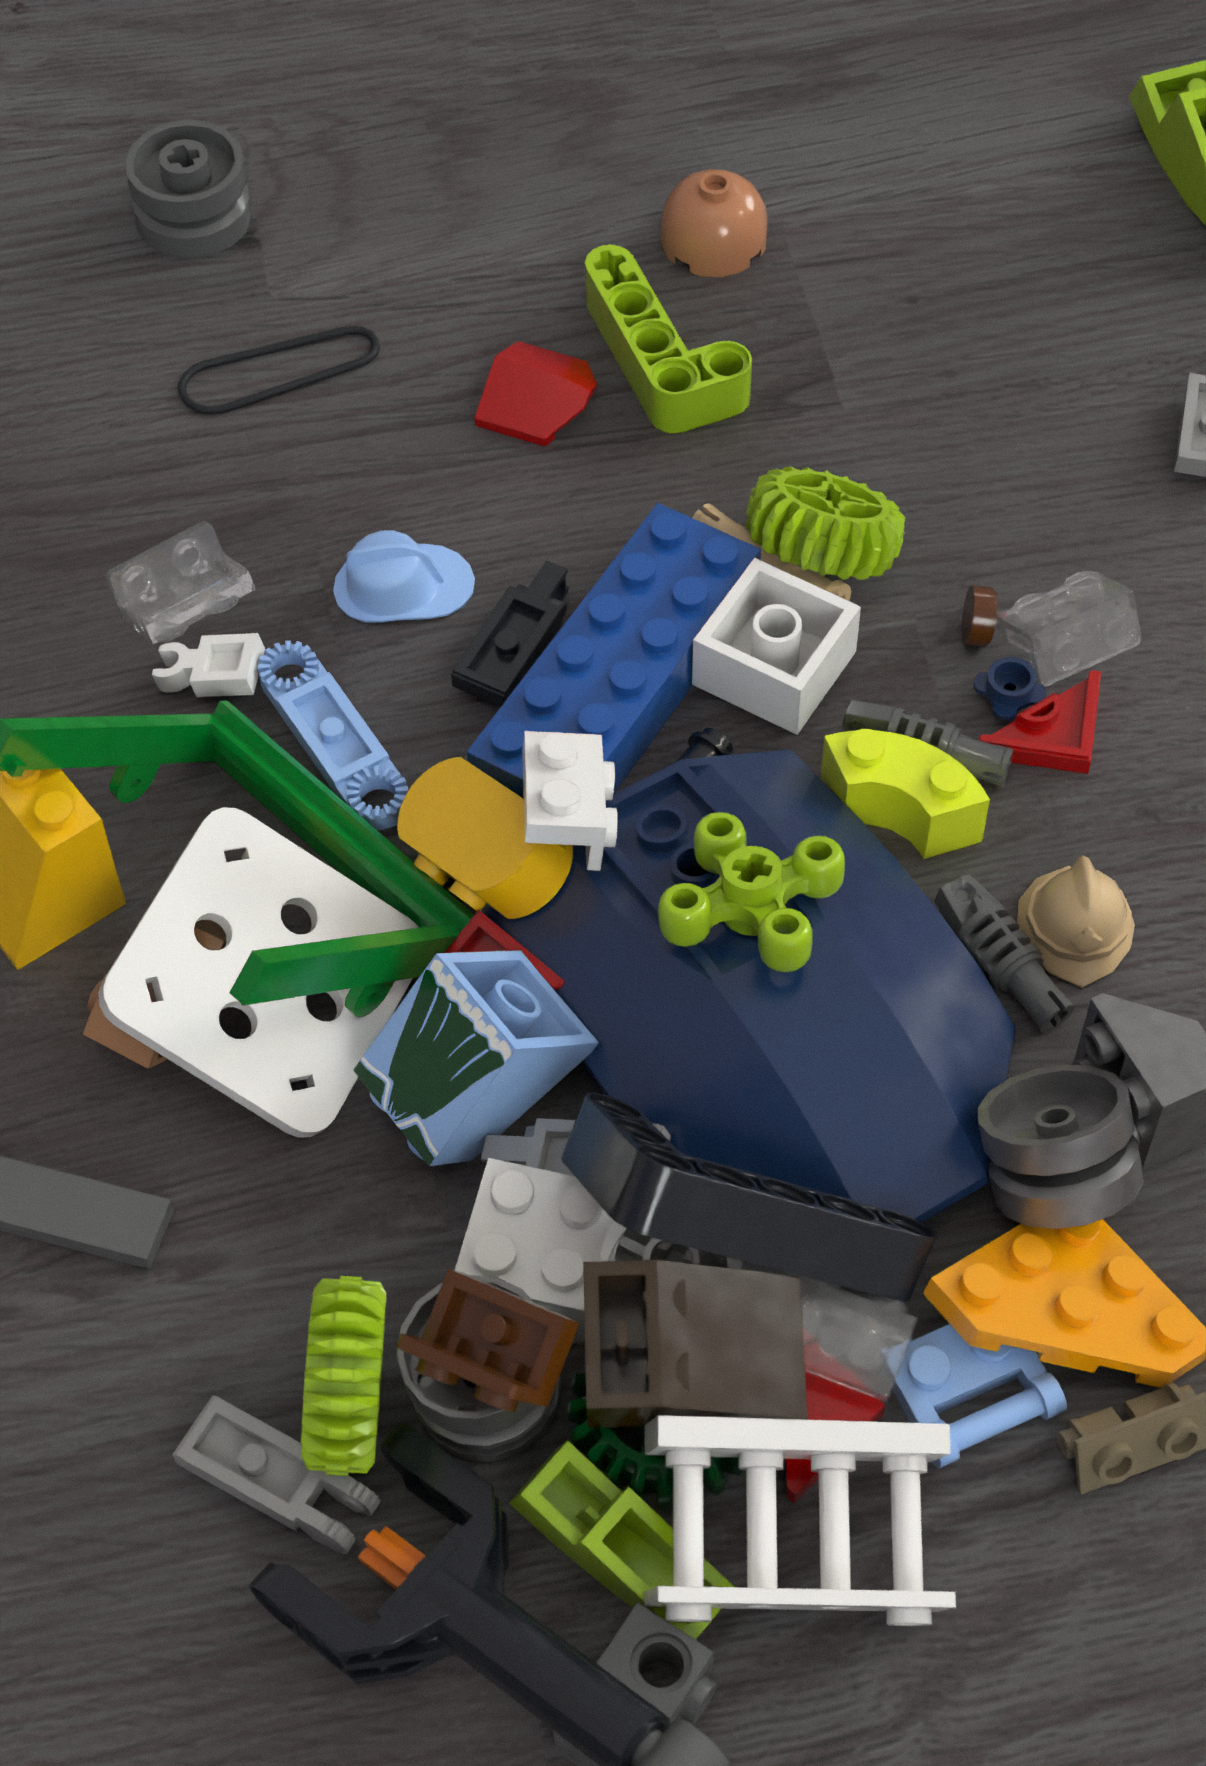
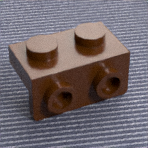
(494, 1341)

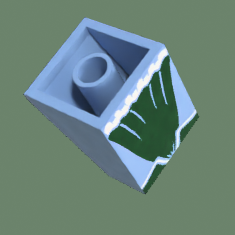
(471, 1052)

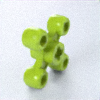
(752, 891)

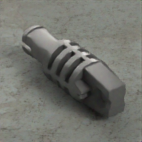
(980, 758)
(1002, 950)

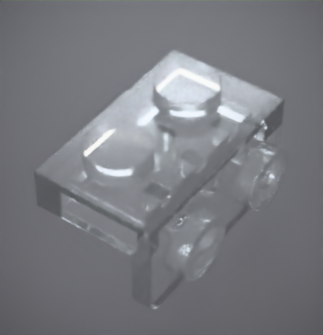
(178, 584)
(1072, 625)
(854, 1337)

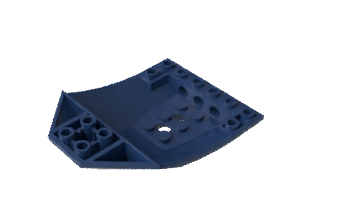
(818, 1076)

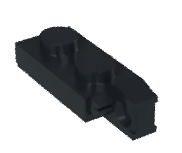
(513, 636)

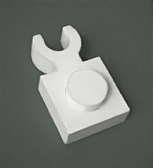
(217, 668)

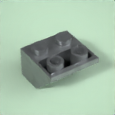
(1160, 1063)

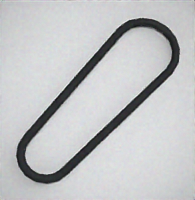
(274, 348)

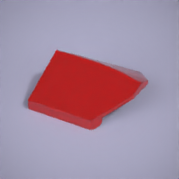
(534, 393)

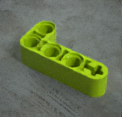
(672, 384)

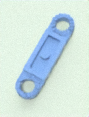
(332, 732)

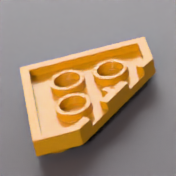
(1072, 1299)

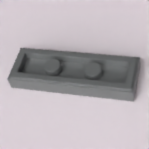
(82, 1213)

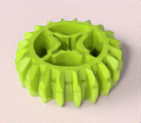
(825, 523)
(343, 1376)

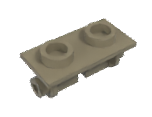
(1161, 1429)

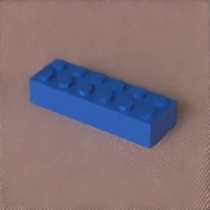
(623, 650)

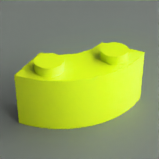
(906, 789)

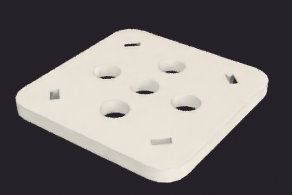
(196, 981)

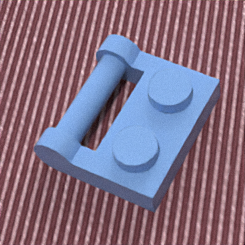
(946, 1371)

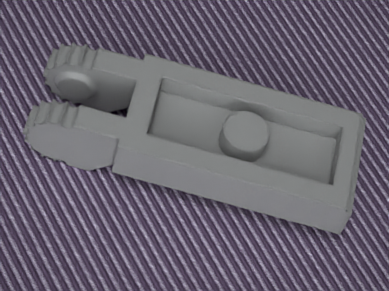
(269, 1473)

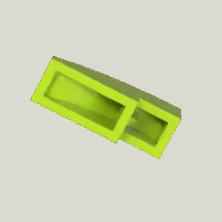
(605, 1530)

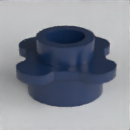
(1009, 674)

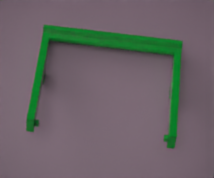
(298, 800)

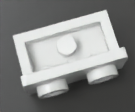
(567, 792)

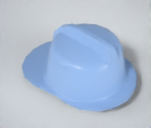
(401, 580)

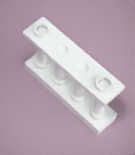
(833, 1453)

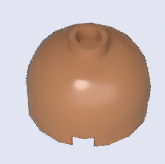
(714, 223)

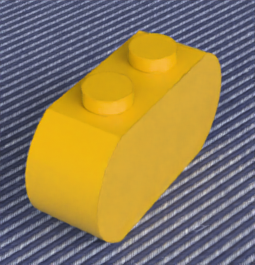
(475, 834)

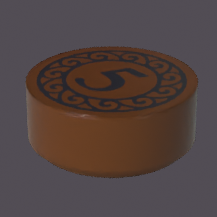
(979, 616)

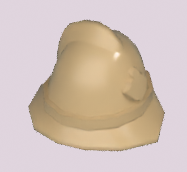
(1077, 922)

